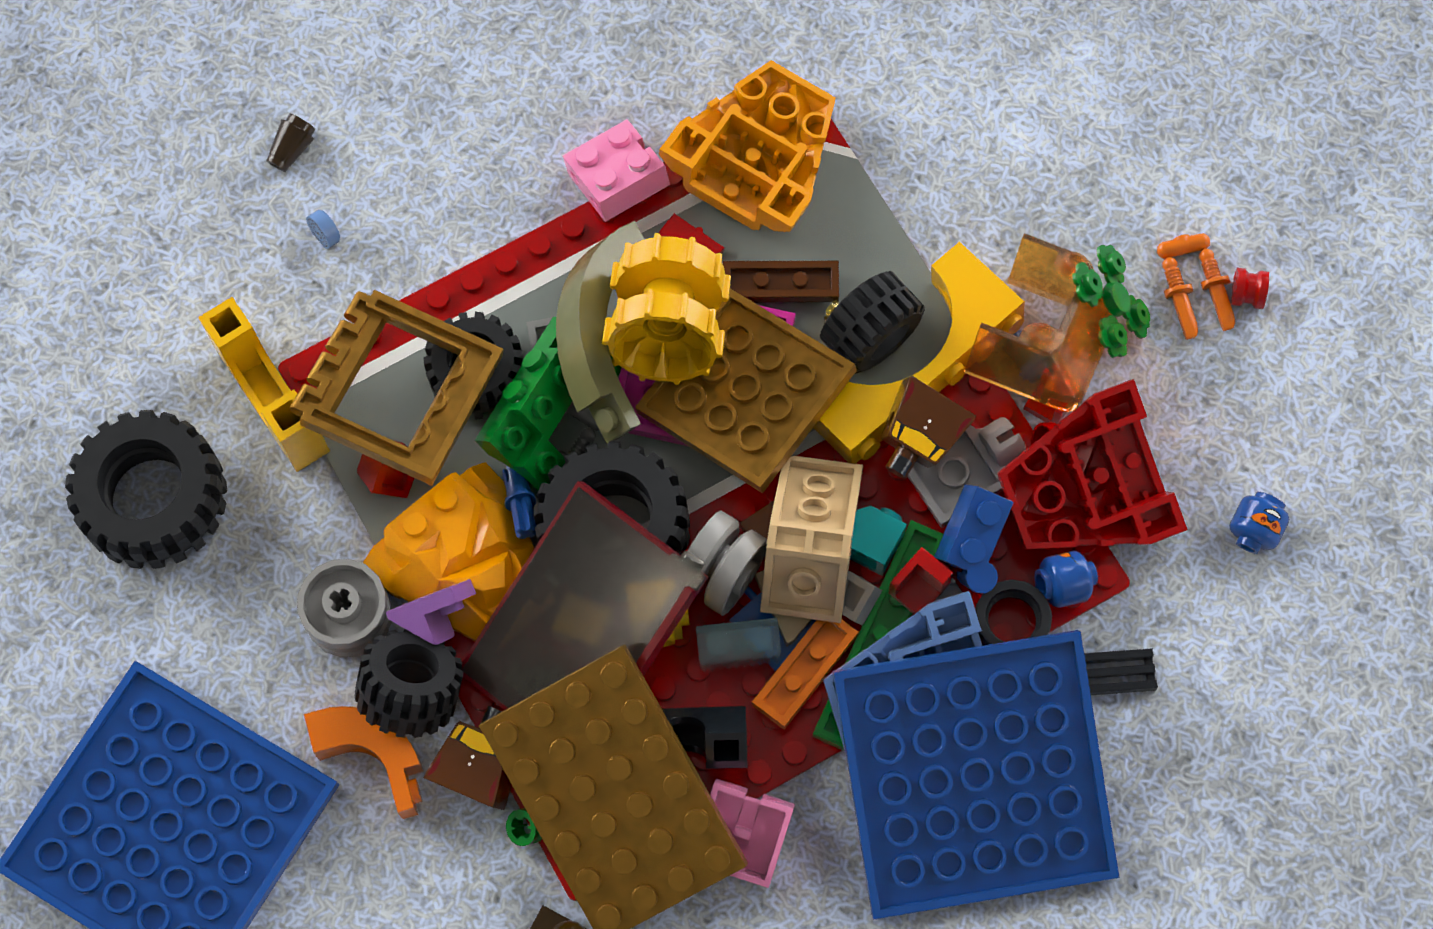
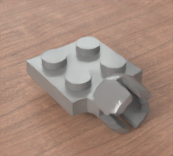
(970, 461)

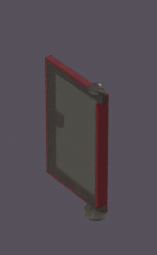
(579, 596)

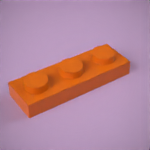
(804, 670)

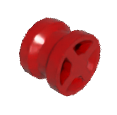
(1250, 288)

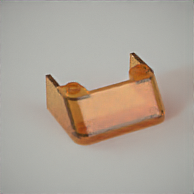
(1044, 361)

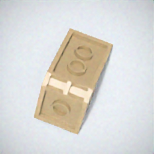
(811, 539)

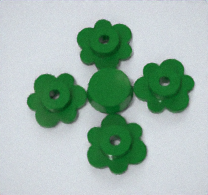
(1115, 298)

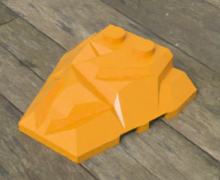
(755, 148)
(451, 537)

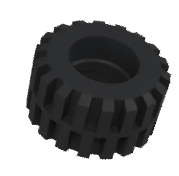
(872, 321)
(439, 360)
(408, 684)

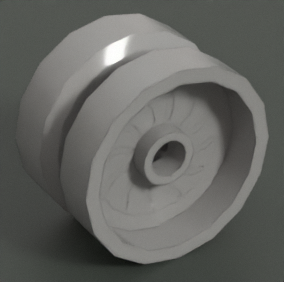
(728, 560)
(323, 602)

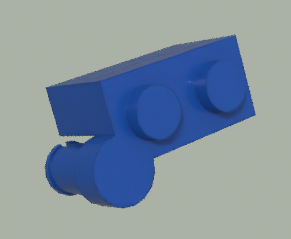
(973, 536)

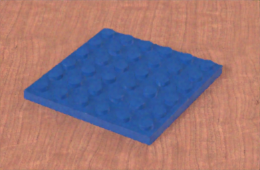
(976, 774)
(166, 816)

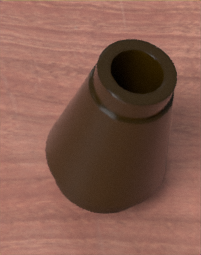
(290, 141)

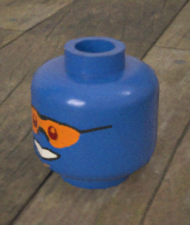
(1259, 522)
(1066, 579)

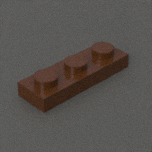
(785, 280)

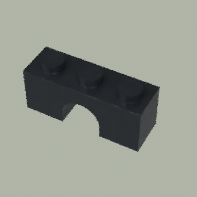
(712, 732)

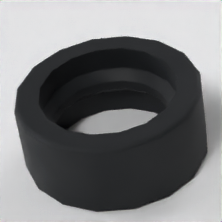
(1018, 590)

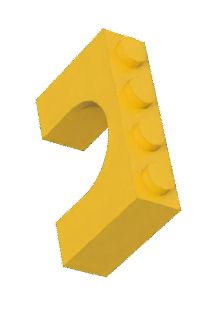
(261, 382)

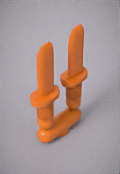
(1179, 292)

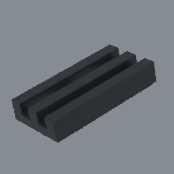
(1119, 656)

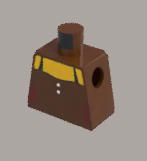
(922, 426)
(470, 766)

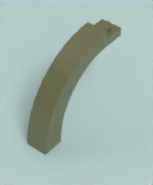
(580, 331)

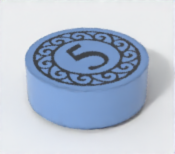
(323, 228)

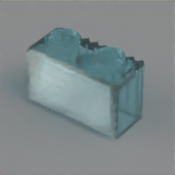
(738, 644)

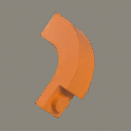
(344, 731)

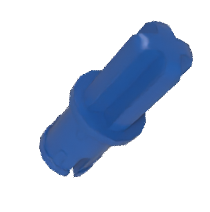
(520, 502)

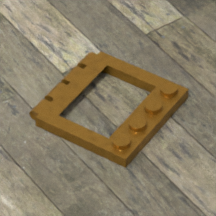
(446, 414)

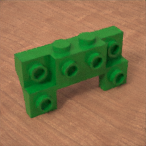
(529, 413)

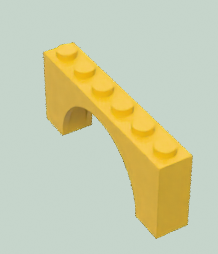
(973, 296)

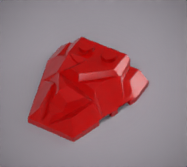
(1092, 479)

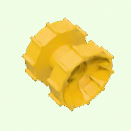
(667, 309)

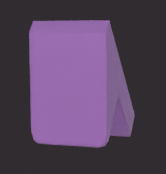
(429, 614)

